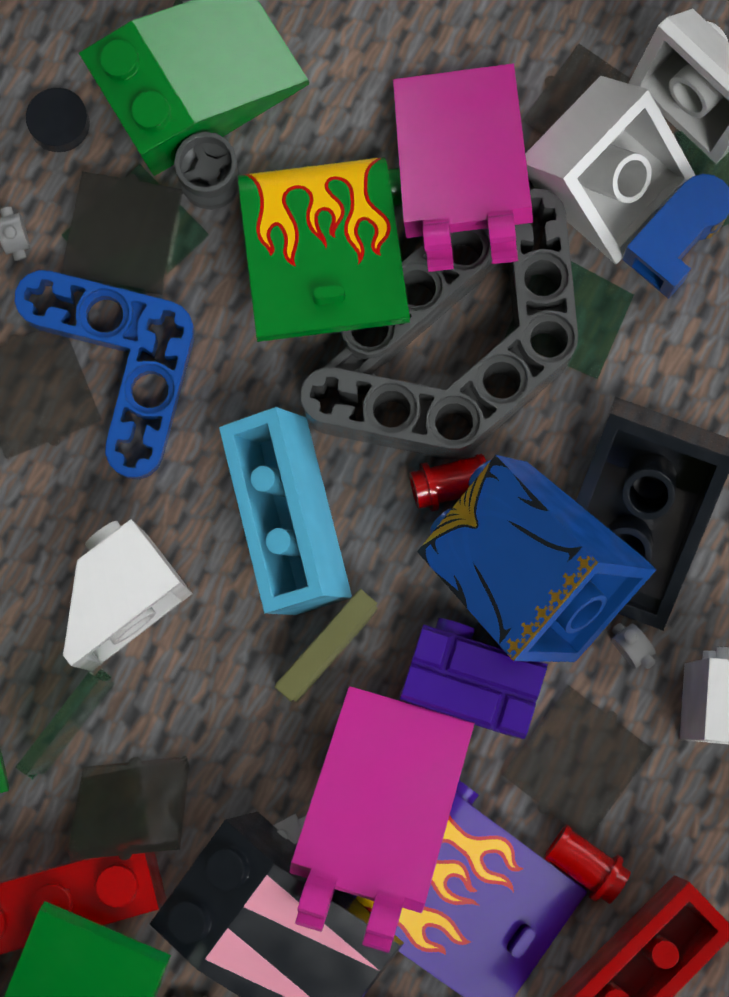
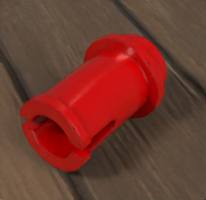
(442, 482)
(588, 865)

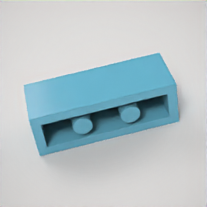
(285, 512)

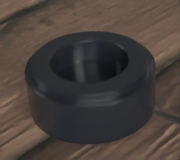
(57, 119)

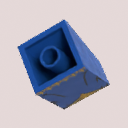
(532, 563)

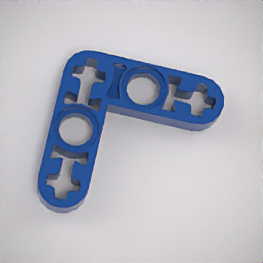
(132, 337)

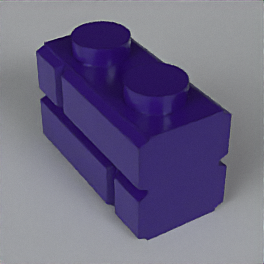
(472, 680)

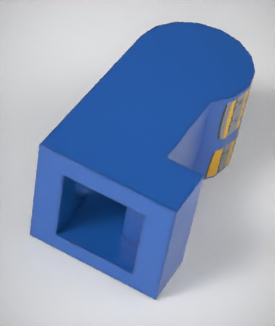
(688, 216)

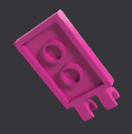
(462, 160)
(379, 810)

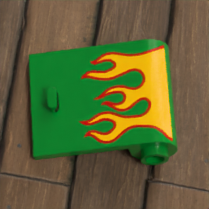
(323, 248)

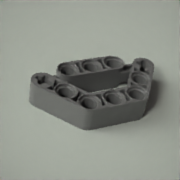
(467, 397)

